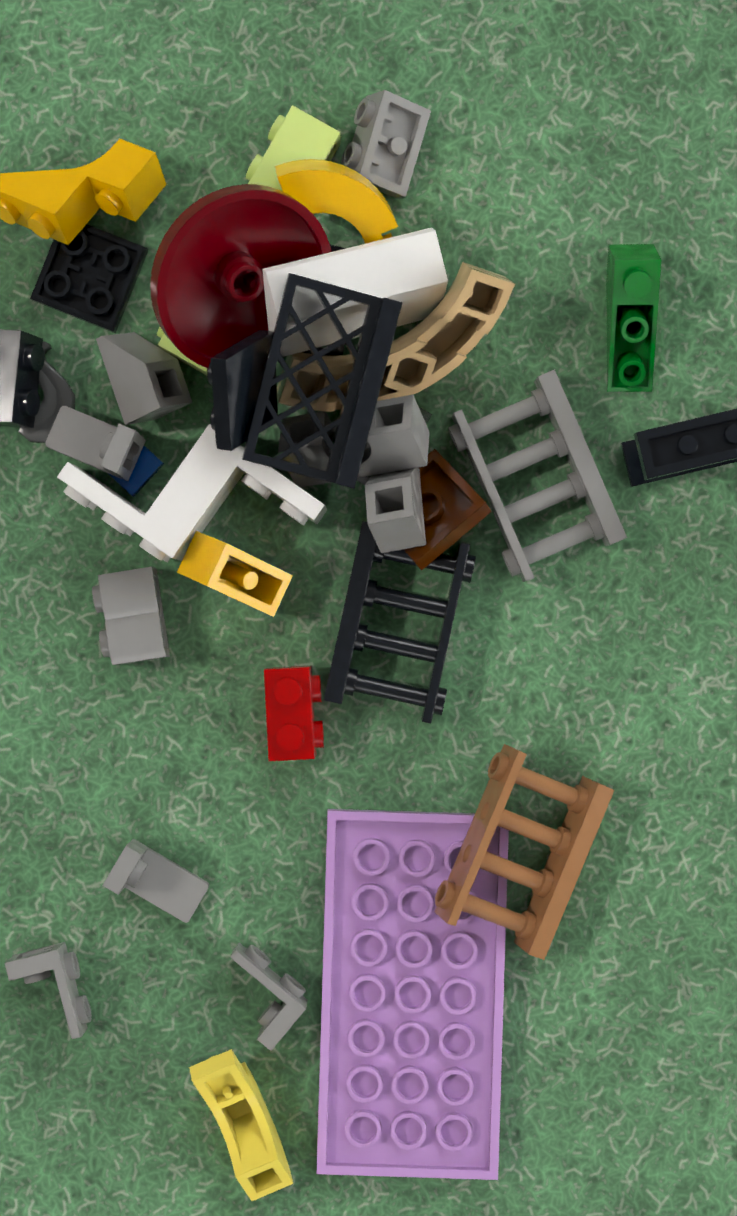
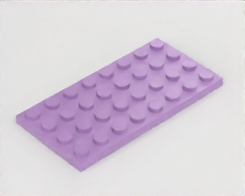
(408, 1002)

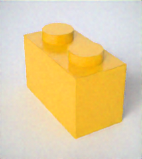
(234, 573)

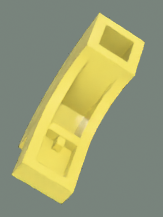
(244, 1122)

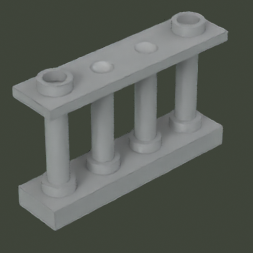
(582, 482)

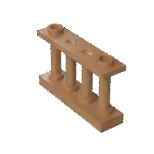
(550, 885)

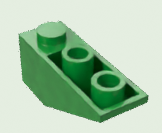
(631, 316)

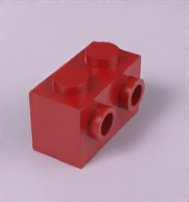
(290, 713)

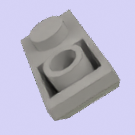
(143, 377)
(395, 510)

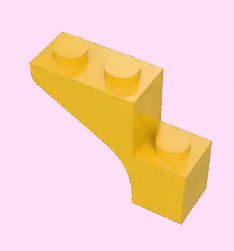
(64, 200)

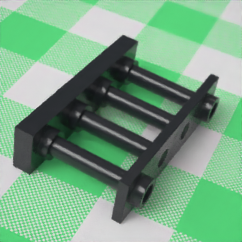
(681, 448)
(356, 636)

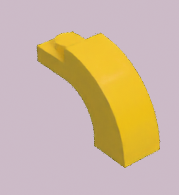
(338, 191)

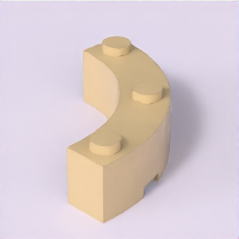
(425, 351)

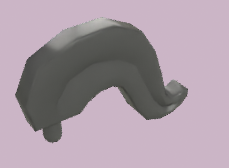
(56, 394)

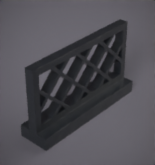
(361, 391)

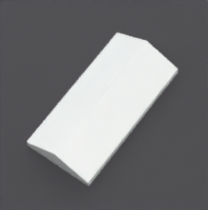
(395, 268)

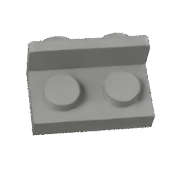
(387, 141)

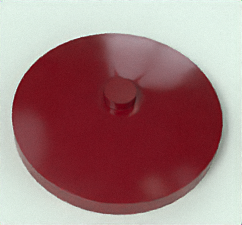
(212, 262)

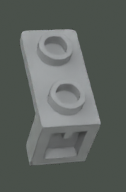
(95, 442)
(157, 880)
(36, 966)
(276, 1018)

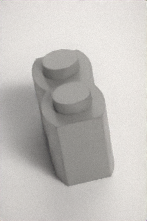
(131, 616)

